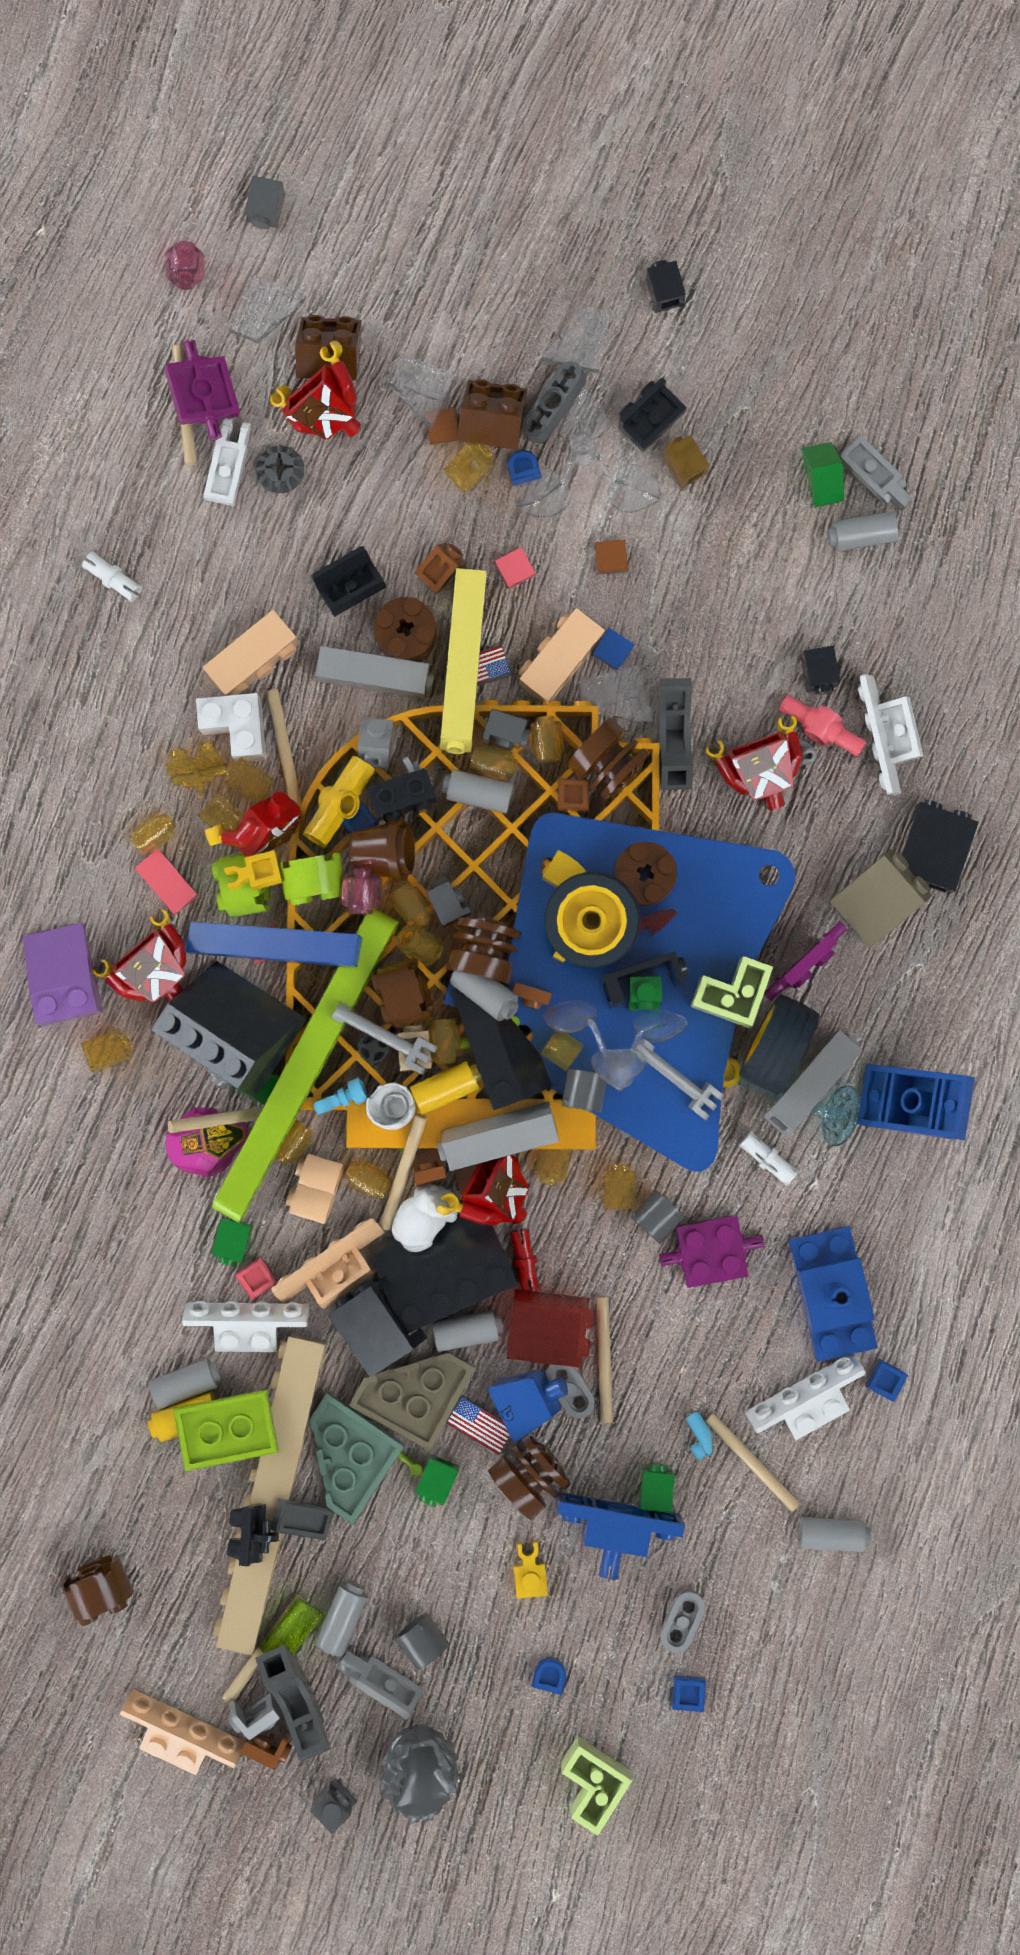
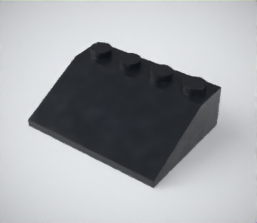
(230, 1027)
(453, 1273)

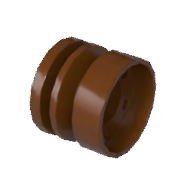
(608, 759)
(484, 949)
(529, 1477)

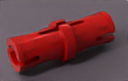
(524, 1260)

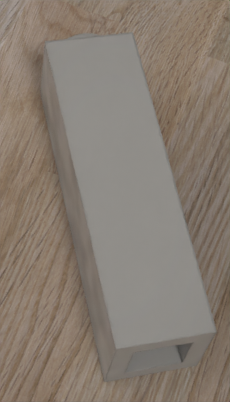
(374, 672)
(813, 1082)
(498, 1136)

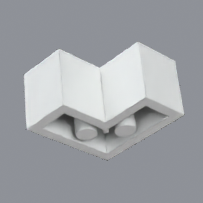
(235, 715)

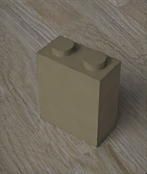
(881, 897)

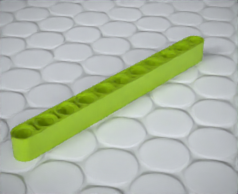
(302, 1071)

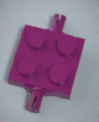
(202, 390)
(817, 956)
(712, 1251)

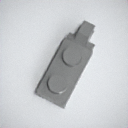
(875, 473)
(381, 1683)

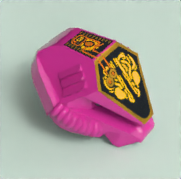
(205, 1149)

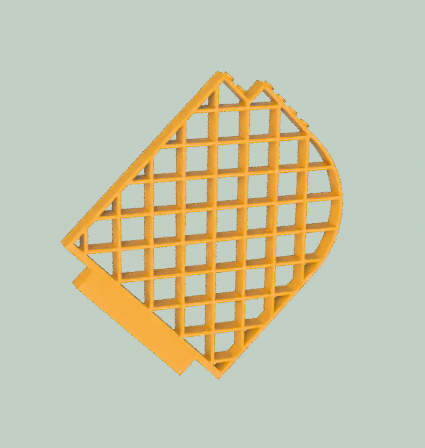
(574, 1126)

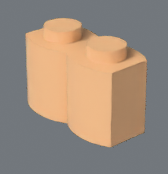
(315, 1188)

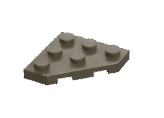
(415, 1396)

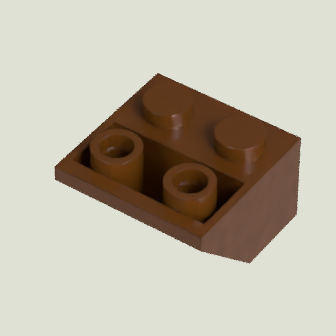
(319, 332)
(492, 414)

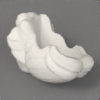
(418, 1219)

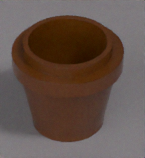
(384, 849)

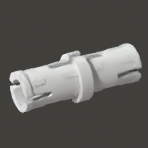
(112, 576)
(768, 1158)

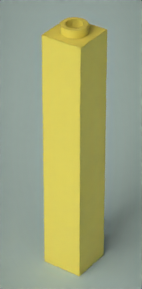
(463, 661)

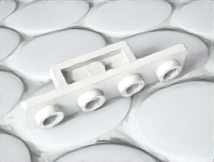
(892, 730)
(245, 1325)
(810, 1401)

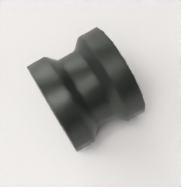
(370, 1046)

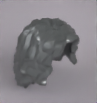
(419, 1772)

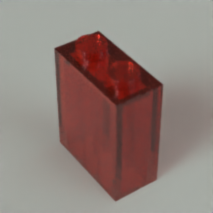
(549, 1328)

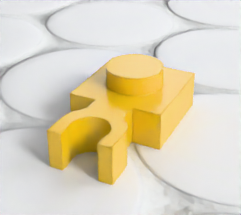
(260, 870)
(530, 1576)

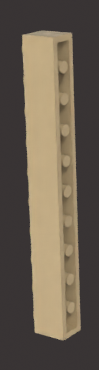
(272, 1479)

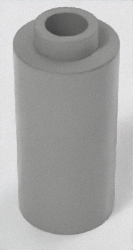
(863, 531)
(478, 791)
(487, 994)
(467, 1330)
(185, 1383)
(833, 1534)
(341, 1619)

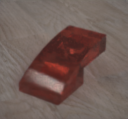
(656, 921)

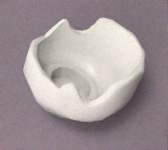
(391, 1106)

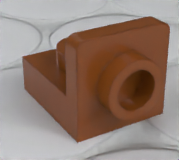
(440, 566)
(532, 997)
(428, 1166)
(262, 1751)

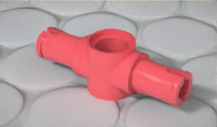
(822, 725)

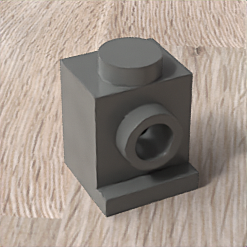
(506, 731)
(447, 902)
(333, 1806)

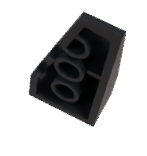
(503, 1055)

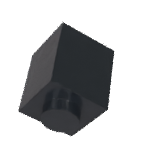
(665, 286)
(820, 670)

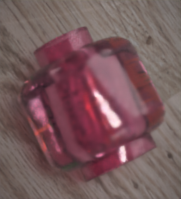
(184, 265)
(361, 891)

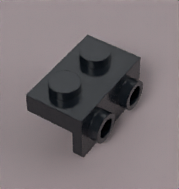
(650, 414)
(348, 581)
(402, 795)

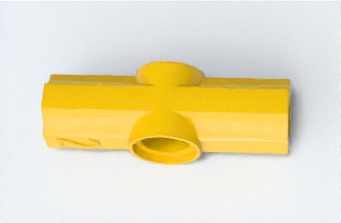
(339, 802)

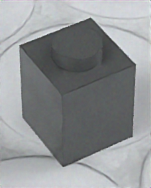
(265, 202)

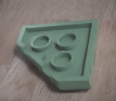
(350, 1455)

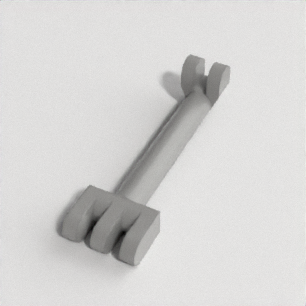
(344, 1014)
(699, 1096)

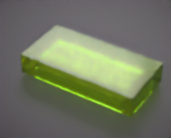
(293, 1627)

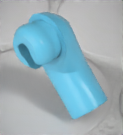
(703, 1434)

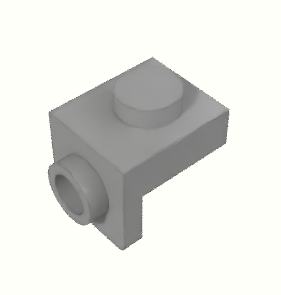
(375, 742)
(255, 1719)

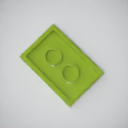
(226, 1430)

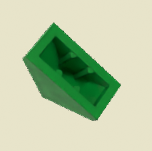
(824, 474)

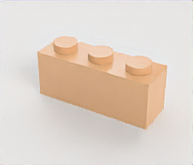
(252, 655)
(560, 656)

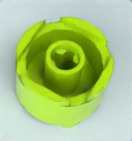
(312, 877)
(242, 900)

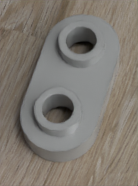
(576, 1387)
(682, 1620)

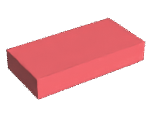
(166, 881)

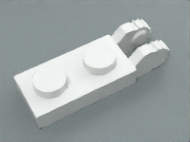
(227, 465)

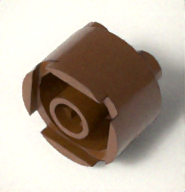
(410, 614)
(661, 867)
(403, 993)
(97, 1589)

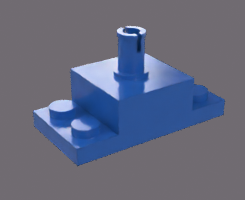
(916, 1101)
(833, 1293)
(617, 1527)

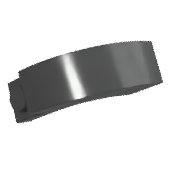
(675, 734)
(292, 1691)

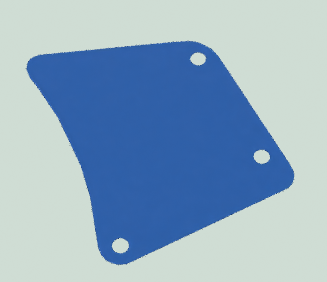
(718, 920)

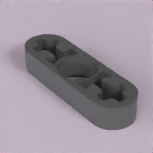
(551, 390)

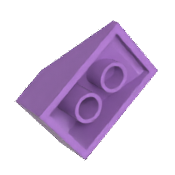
(61, 975)

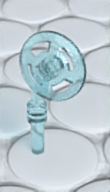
(830, 1112)

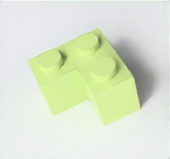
(735, 1001)
(601, 1780)

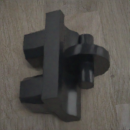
(254, 1534)

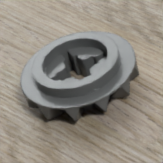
(289, 479)

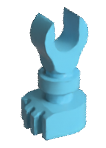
(356, 1091)

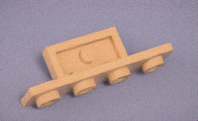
(334, 1270)
(179, 1736)

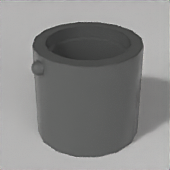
(584, 1091)
(657, 1216)
(422, 1641)

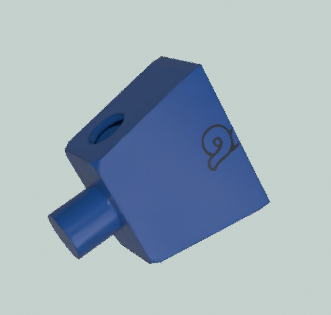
(527, 1401)

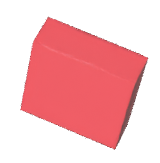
(515, 568)
(256, 1278)

